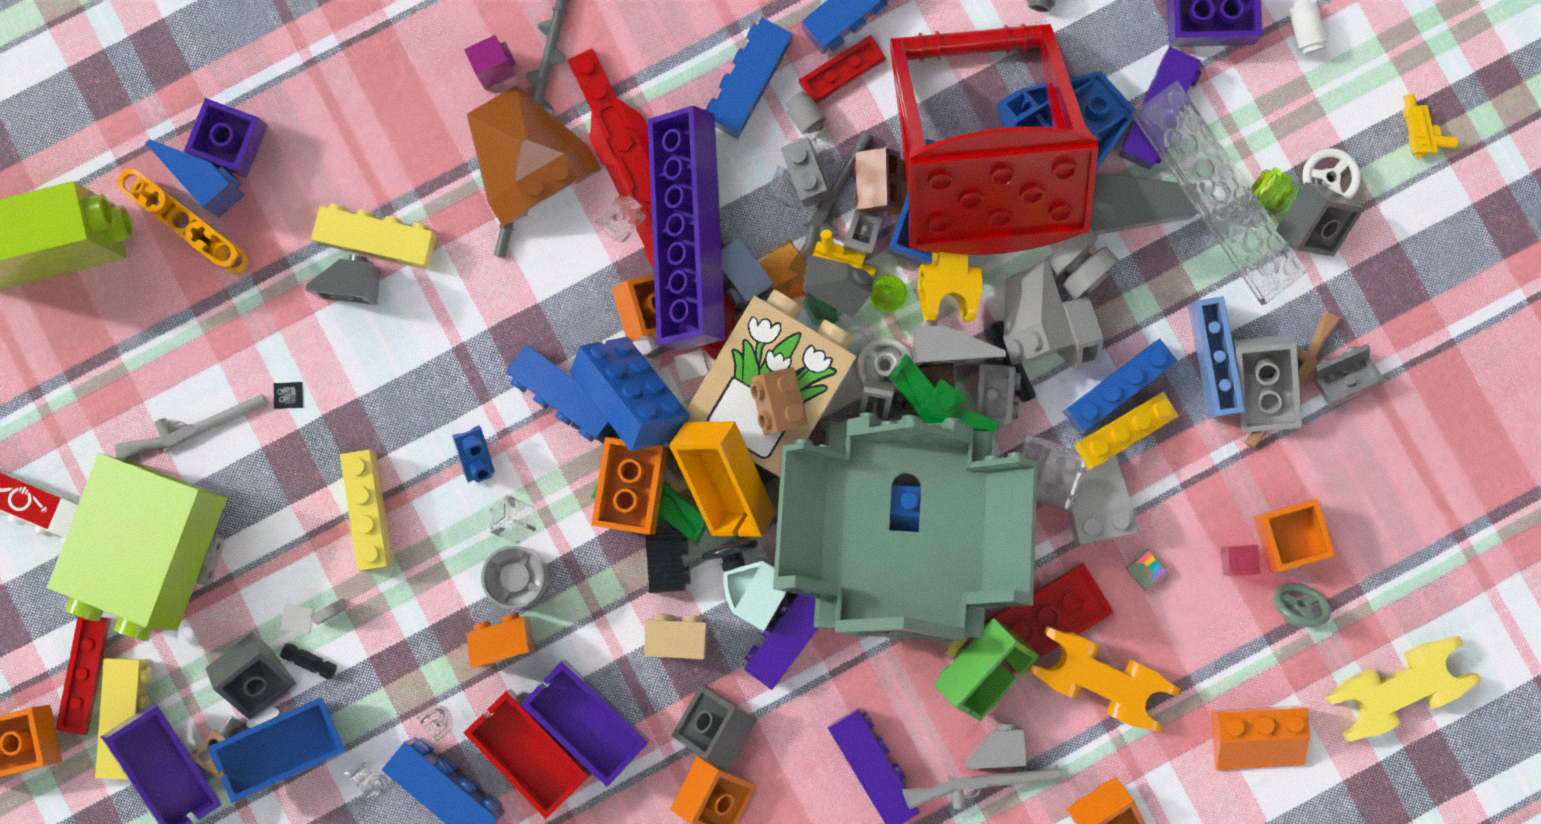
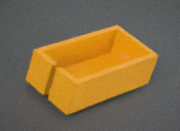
(723, 478)

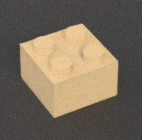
(676, 637)

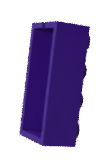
(585, 722)
(160, 768)

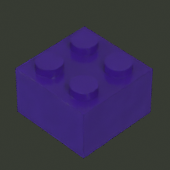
(226, 137)

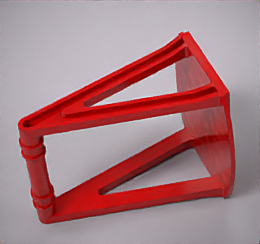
(1000, 184)

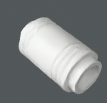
(1307, 26)

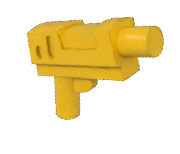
(1422, 135)
(832, 251)

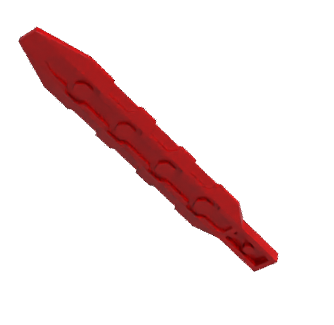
(623, 147)

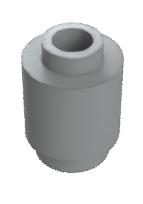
(805, 113)

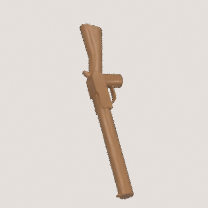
(1307, 359)

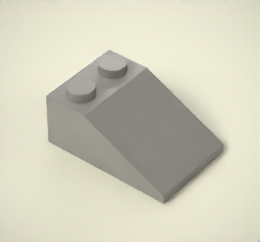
(1034, 315)
(944, 345)
(1268, 383)
(1102, 505)

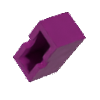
(491, 61)

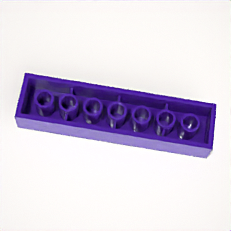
(686, 229)

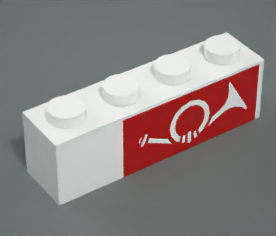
(36, 506)

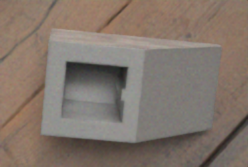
(1086, 334)

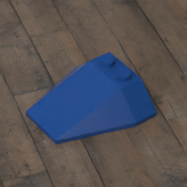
(1100, 103)

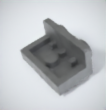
(1347, 375)
(996, 392)

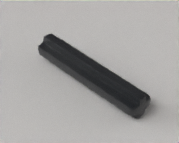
(1026, 390)

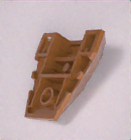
(525, 154)

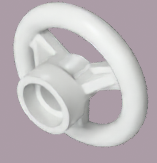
(1320, 175)
(869, 350)

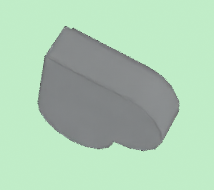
(329, 612)

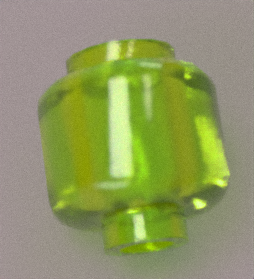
(1273, 188)
(897, 290)

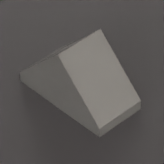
(863, 233)
(876, 398)

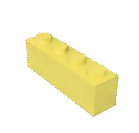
(374, 237)
(366, 510)
(121, 698)

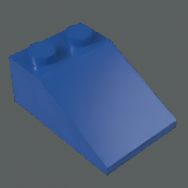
(210, 186)

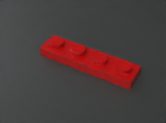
(82, 675)

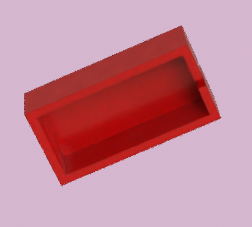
(527, 754)

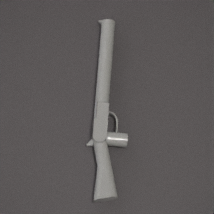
(170, 439)
(919, 796)

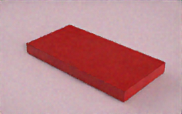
(1066, 604)

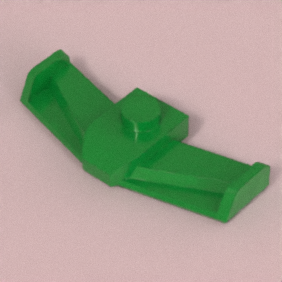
(935, 402)
(679, 514)

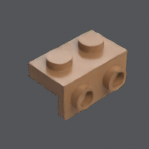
(778, 401)

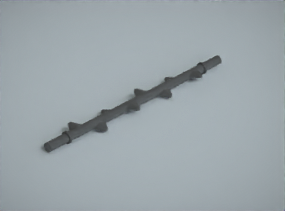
(539, 79)

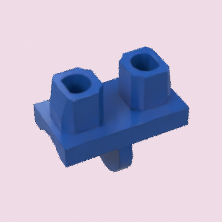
(474, 455)

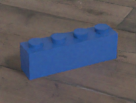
(837, 19)
(749, 77)
(1119, 386)
(560, 391)

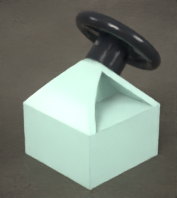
(747, 586)

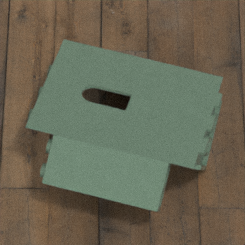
(902, 584)

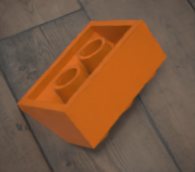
(1260, 737)

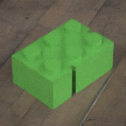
(978, 676)

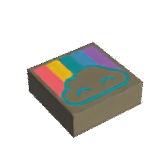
(1146, 570)

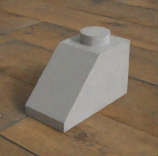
(999, 749)

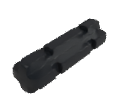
(308, 661)

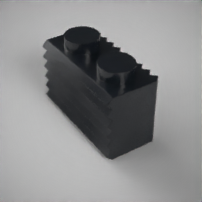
(666, 562)

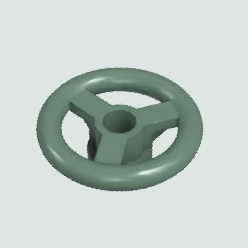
(1297, 610)

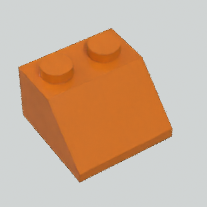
(637, 307)
(499, 641)
(712, 795)
(1106, 805)

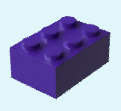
(1213, 22)

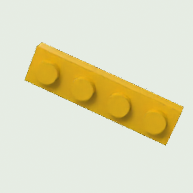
(1126, 430)

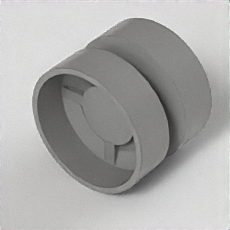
(1084, 268)
(515, 577)

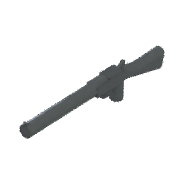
(818, 221)

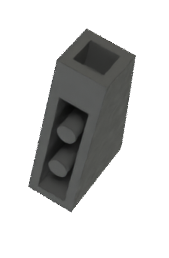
(1136, 202)

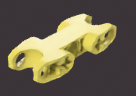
(1424, 678)

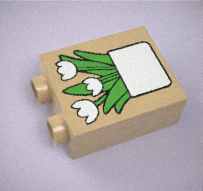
(764, 342)

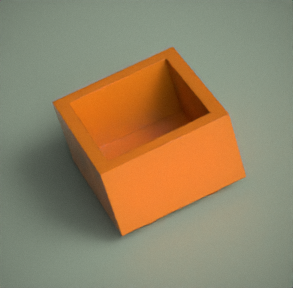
(1294, 535)

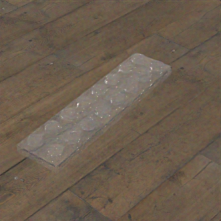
(1219, 192)

